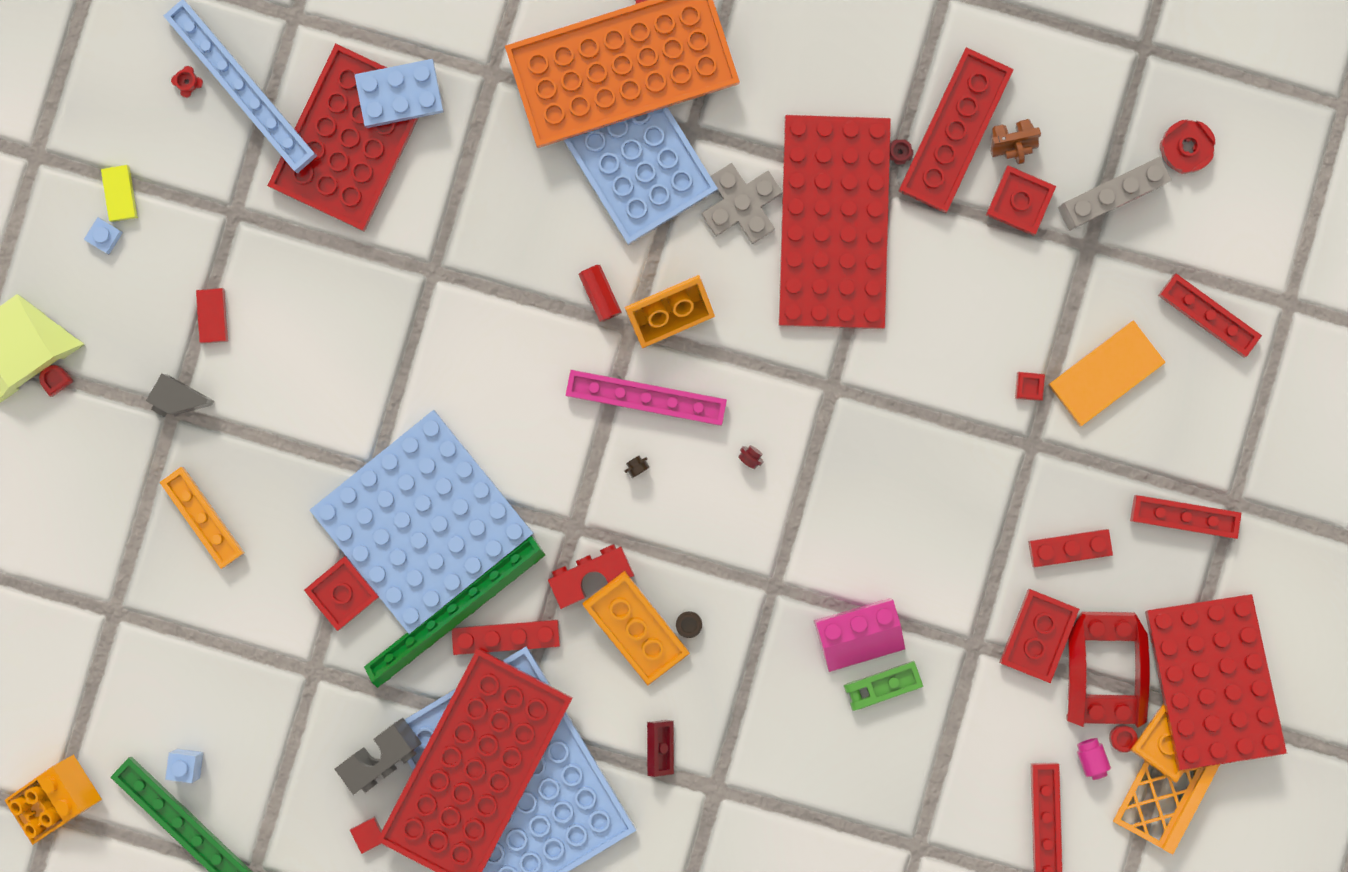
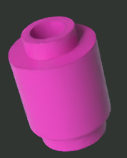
(1093, 758)

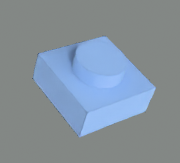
(103, 235)

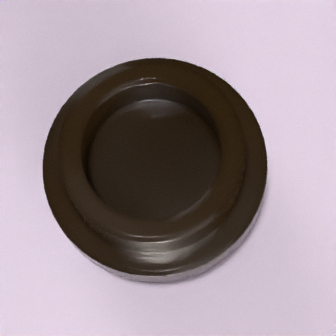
(688, 624)

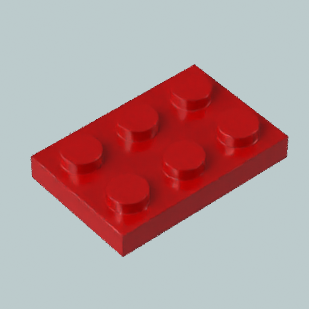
(1039, 635)

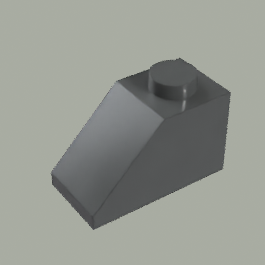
(175, 397)

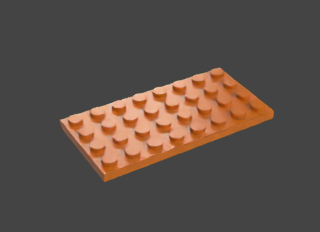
(620, 66)

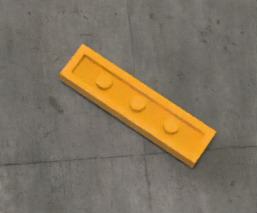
(202, 517)

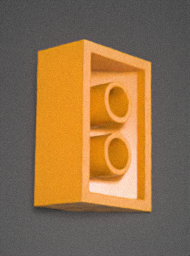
(670, 311)

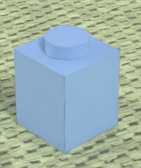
(184, 765)

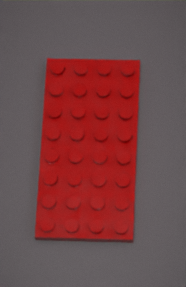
(834, 222)
(474, 767)

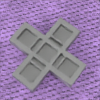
(742, 203)

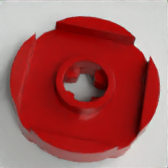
(1203, 146)

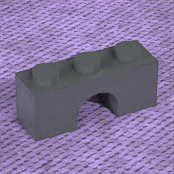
(362, 769)

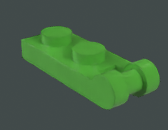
(884, 685)

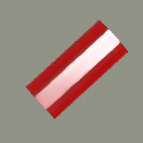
(599, 293)

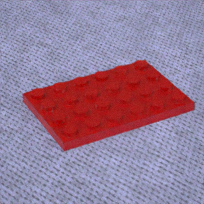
(350, 159)
(1215, 682)

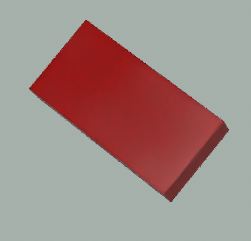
(212, 315)

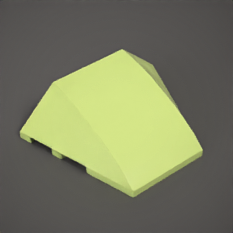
(28, 344)

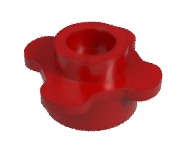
(184, 74)

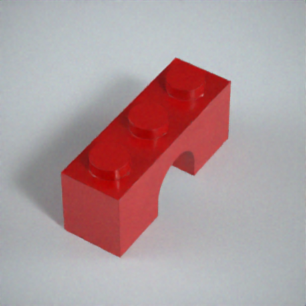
(568, 583)

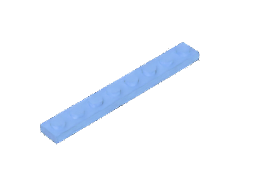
(240, 86)

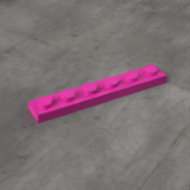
(646, 397)

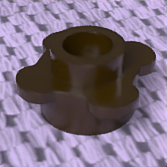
(636, 466)

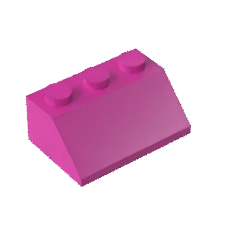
(860, 634)

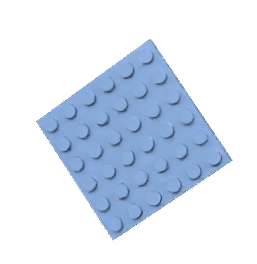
(421, 521)

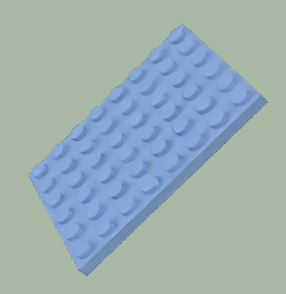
(566, 807)

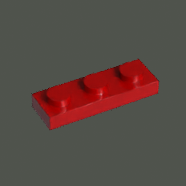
(1070, 548)

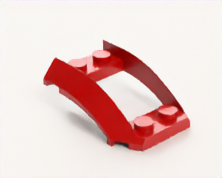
(1107, 708)

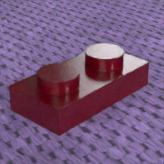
(660, 748)

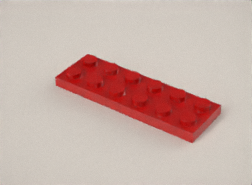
(956, 130)

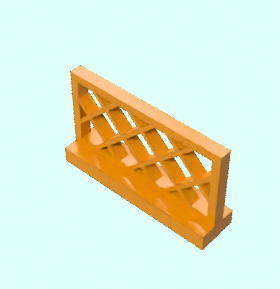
(1182, 814)

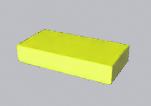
(119, 193)

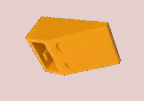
(53, 799)

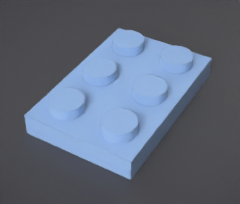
(399, 93)

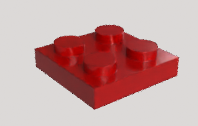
(1020, 200)
(341, 593)

